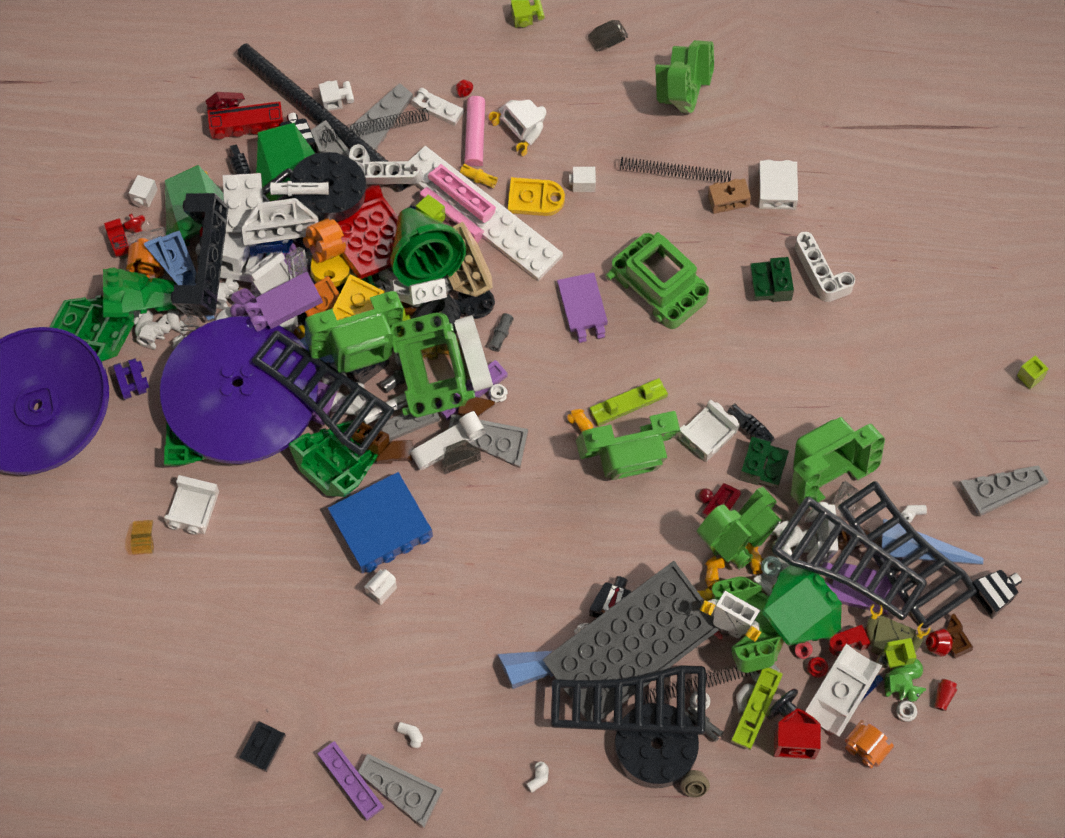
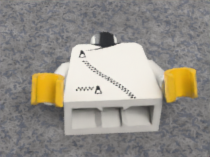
(523, 119)
(733, 616)

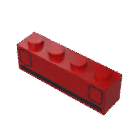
(244, 119)

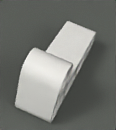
(411, 176)
(807, 248)
(473, 353)
(434, 449)

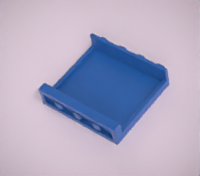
(381, 522)

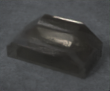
(607, 35)
(459, 456)

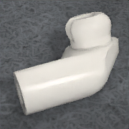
(173, 319)
(913, 510)
(742, 696)
(413, 733)
(541, 777)

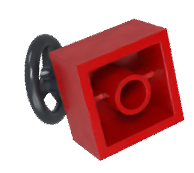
(797, 733)

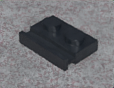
(262, 746)

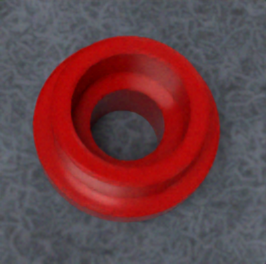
(464, 88)
(817, 661)

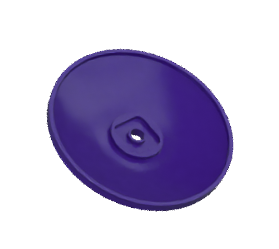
(74, 394)
(228, 420)

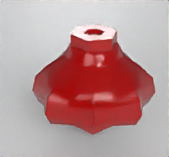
(134, 224)

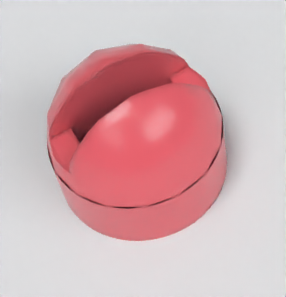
(799, 647)

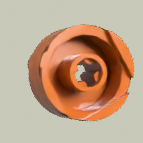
(324, 240)
(142, 261)
(868, 743)

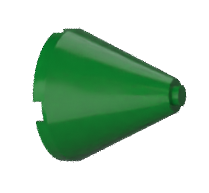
(425, 248)

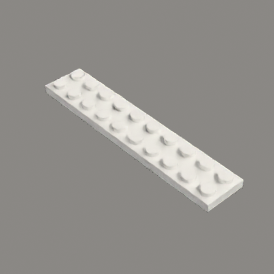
(503, 230)

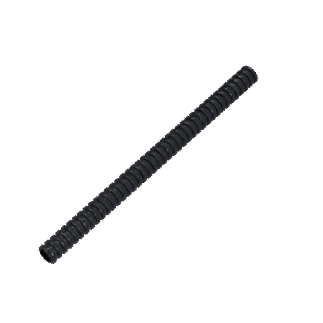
(307, 102)

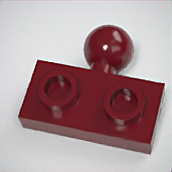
(224, 100)
(725, 495)

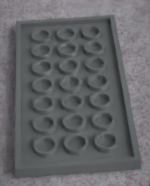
(634, 637)

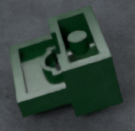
(781, 277)
(757, 453)

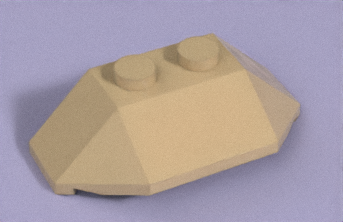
(473, 275)

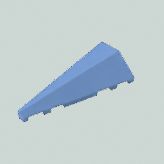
(174, 258)
(953, 553)
(524, 667)

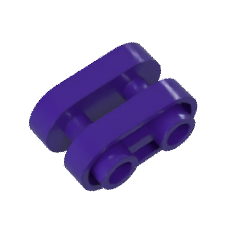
(140, 383)

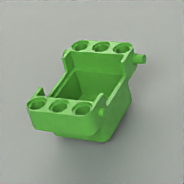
(665, 297)
(358, 338)
(409, 350)
(630, 453)
(831, 453)

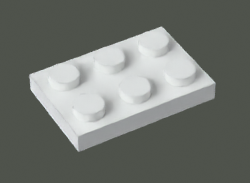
(241, 195)

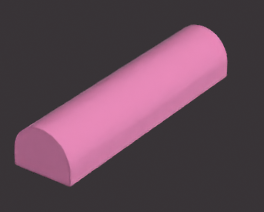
(475, 131)
(462, 193)
(453, 216)

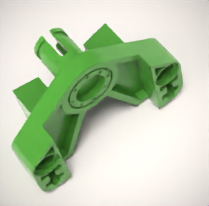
(683, 78)
(730, 531)
(747, 654)

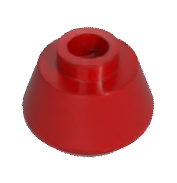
(939, 642)

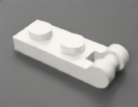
(437, 107)

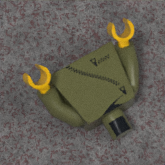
(885, 630)

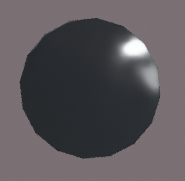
(476, 306)

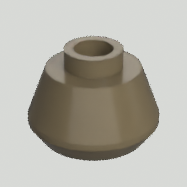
(695, 784)

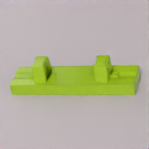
(628, 402)
(757, 707)

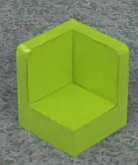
(1032, 372)
(900, 653)

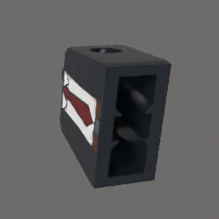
(609, 596)

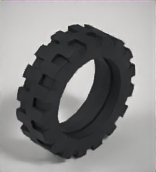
(446, 305)

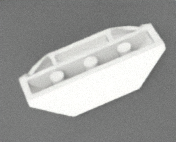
(277, 221)

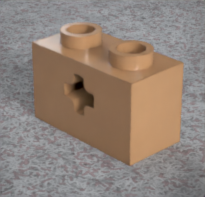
(729, 195)

